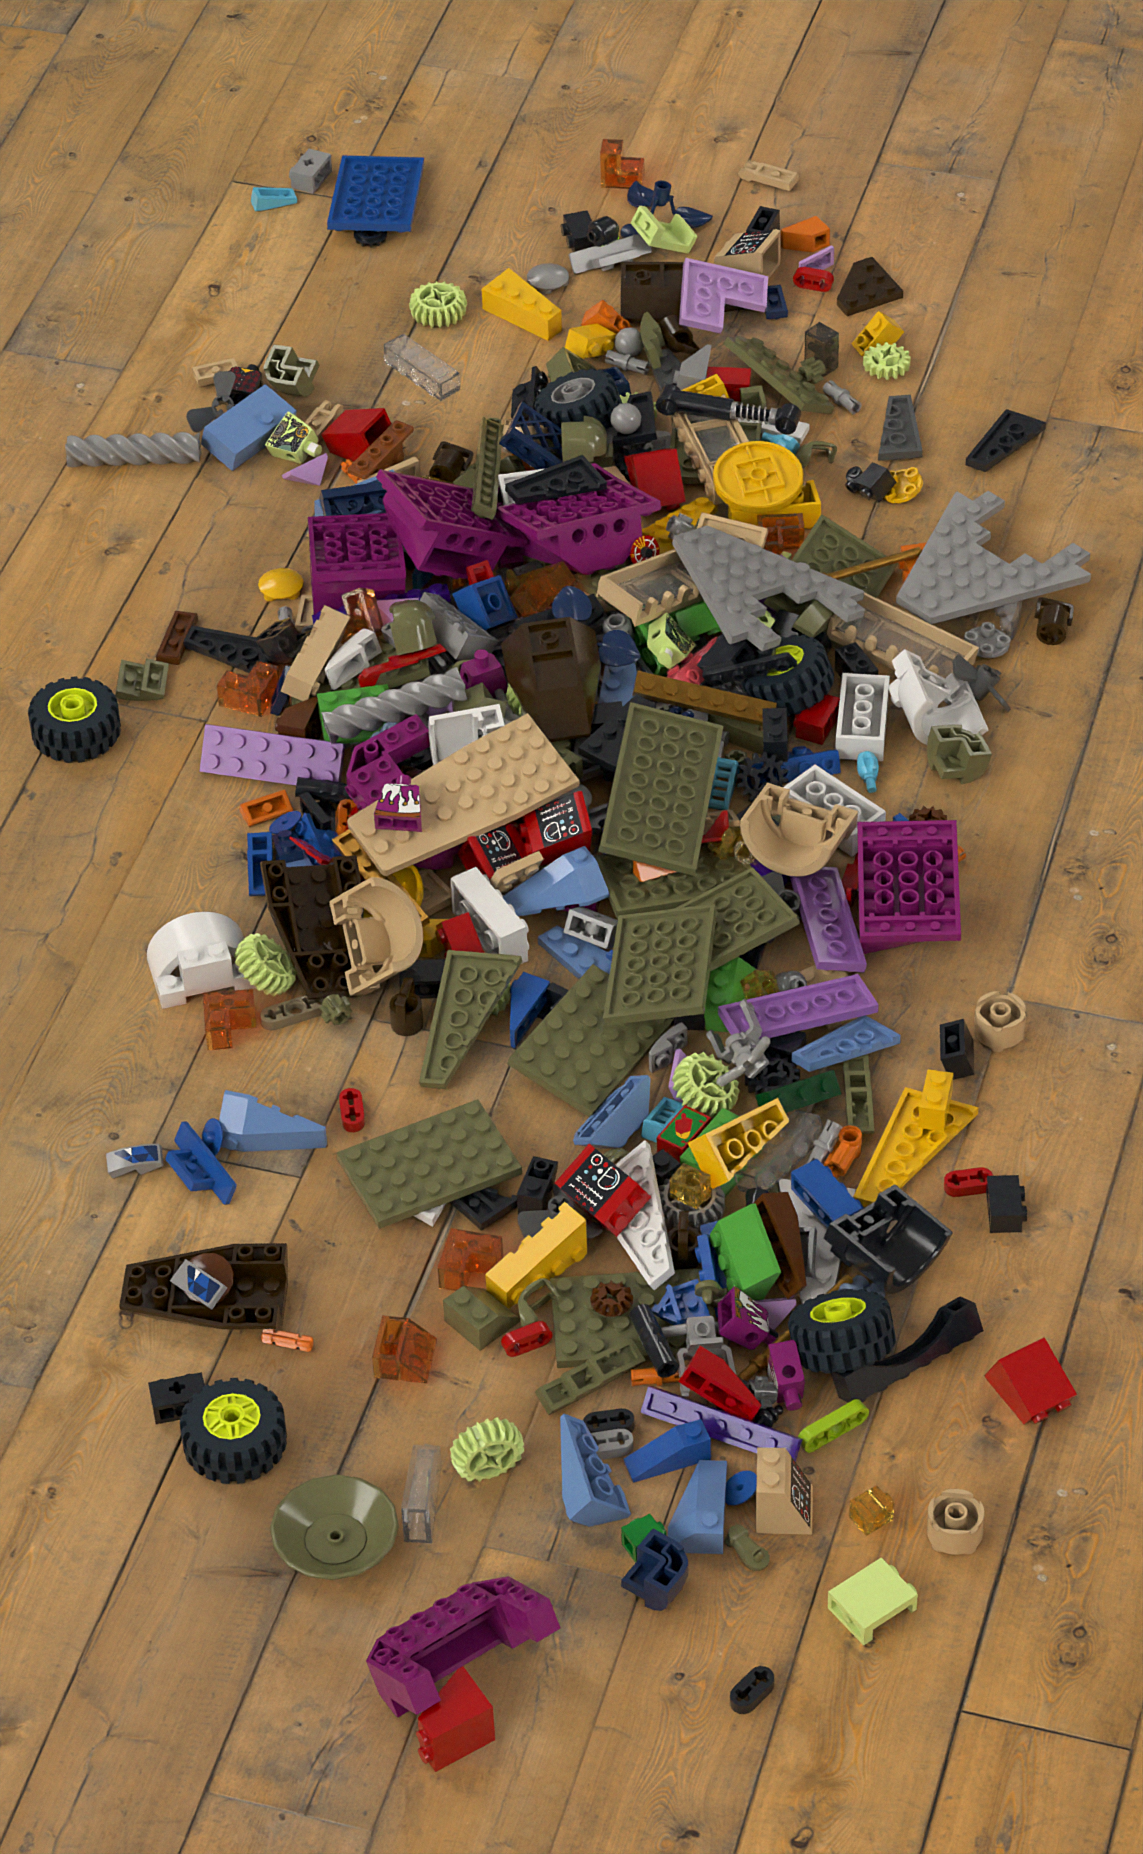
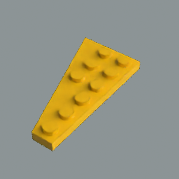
(692, 510)
(906, 1148)

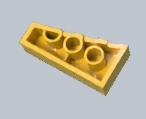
(521, 305)
(806, 503)
(734, 1143)

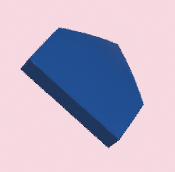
(680, 1303)

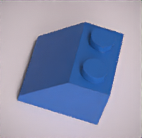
(486, 603)

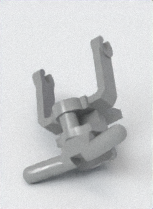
(742, 1049)
(702, 1333)

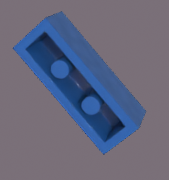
(823, 1192)

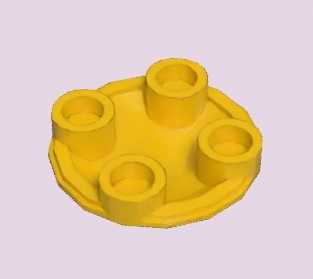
(907, 487)
(280, 584)

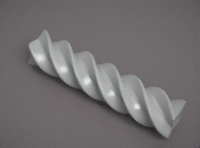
(136, 449)
(394, 705)

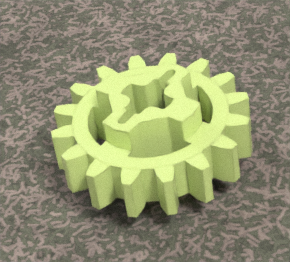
(886, 361)

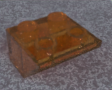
(403, 1350)

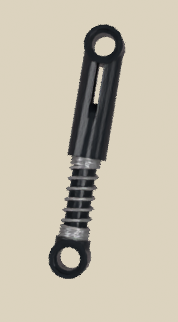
(674, 400)

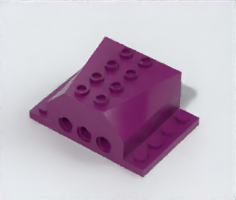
(440, 528)
(582, 529)
(353, 554)
(907, 883)

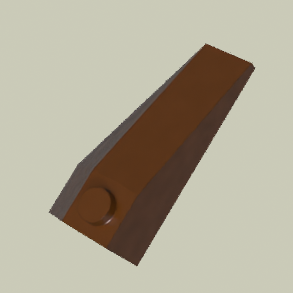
(784, 1235)

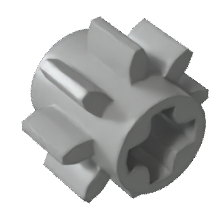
(679, 525)

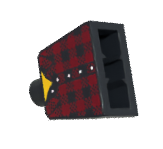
(246, 382)

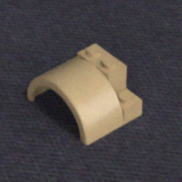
(802, 839)
(378, 943)

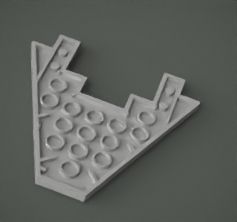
(739, 573)
(963, 578)

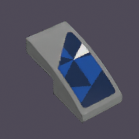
(139, 1157)
(198, 1284)

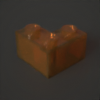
(619, 170)
(785, 531)
(541, 588)
(363, 612)
(251, 692)
(225, 1013)
(467, 1254)

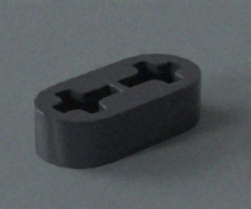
(610, 1420)
(755, 1693)

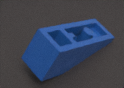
(527, 1000)
(671, 1451)

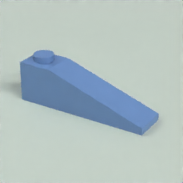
(566, 881)
(256, 1127)
(586, 1486)
(701, 1511)

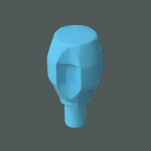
(783, 440)
(868, 769)

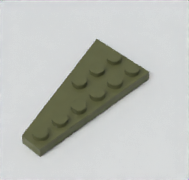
(464, 1002)

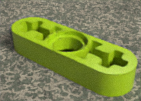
(833, 1425)

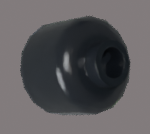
(603, 231)

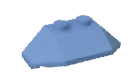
(617, 1116)

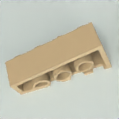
(315, 654)

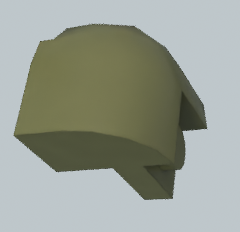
(290, 373)
(584, 439)
(412, 626)
(957, 753)

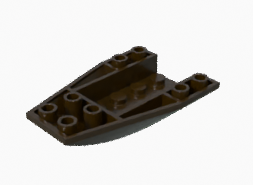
(653, 289)
(555, 675)
(304, 919)
(252, 1303)

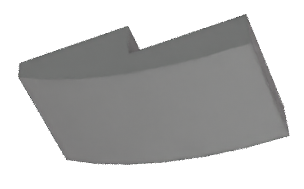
(662, 1051)

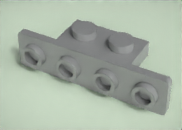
(605, 257)

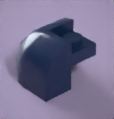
(658, 1571)

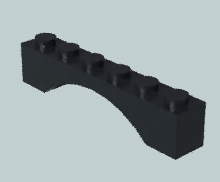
(951, 1326)

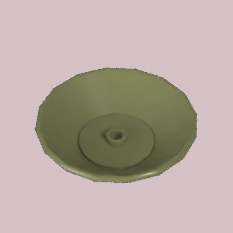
(328, 1510)

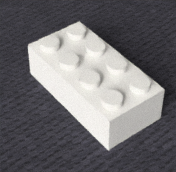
(862, 715)
(825, 791)
(493, 919)

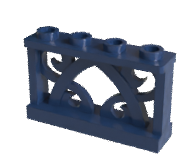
(342, 496)

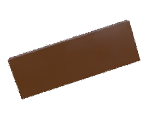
(173, 646)

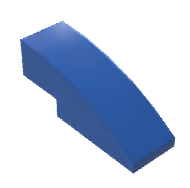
(259, 849)

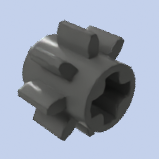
(763, 1391)

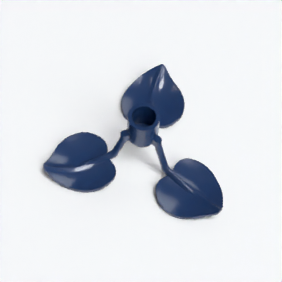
(644, 196)
(616, 646)

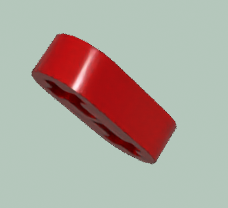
(813, 279)
(348, 1110)
(967, 1182)
(526, 1338)

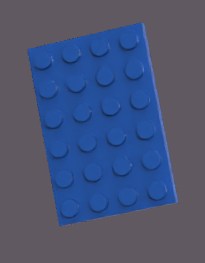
(375, 193)

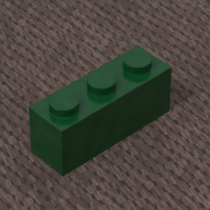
(803, 1092)

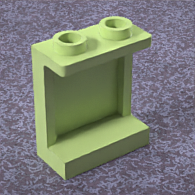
(670, 236)
(871, 1599)

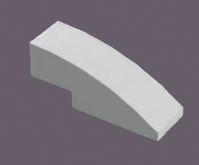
(352, 657)

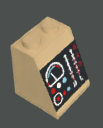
(752, 252)
(782, 1494)

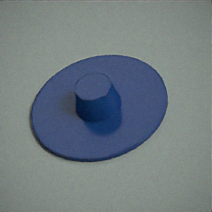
(285, 822)
(213, 1135)
(740, 1487)

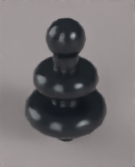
(769, 1415)

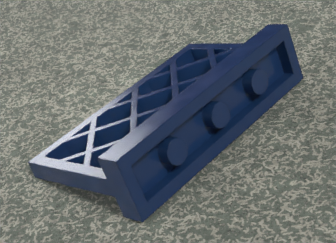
(523, 445)

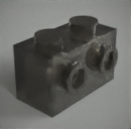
(824, 345)

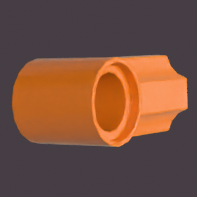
(845, 1150)

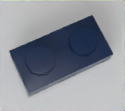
(776, 303)
(279, 698)
(286, 848)

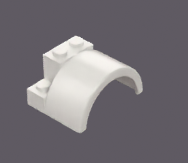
(922, 691)
(457, 729)
(202, 949)

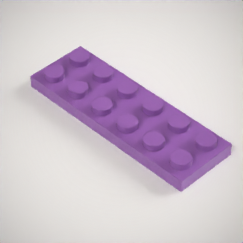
(269, 756)
(829, 921)
(803, 1007)

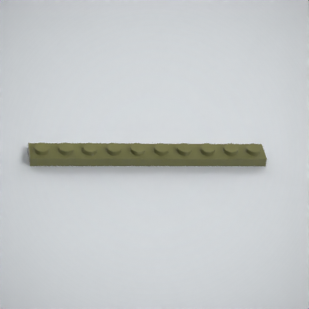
(487, 469)

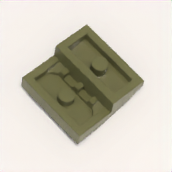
(141, 681)

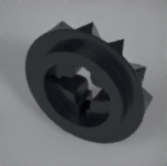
(374, 237)

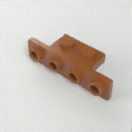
(383, 452)

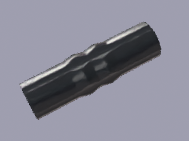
(322, 789)
(654, 1340)

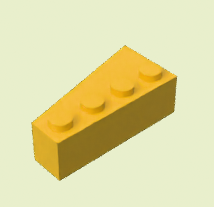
(543, 1256)

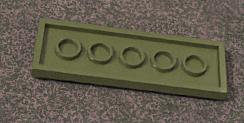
(779, 374)

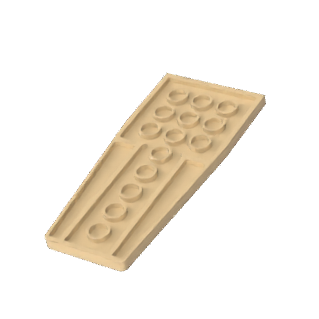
(471, 795)

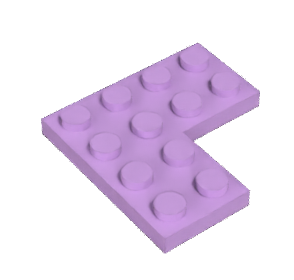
(711, 286)

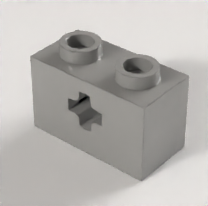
(310, 171)
(591, 927)

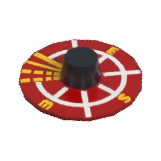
(644, 548)

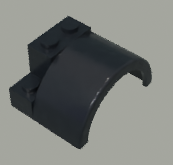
(890, 1258)

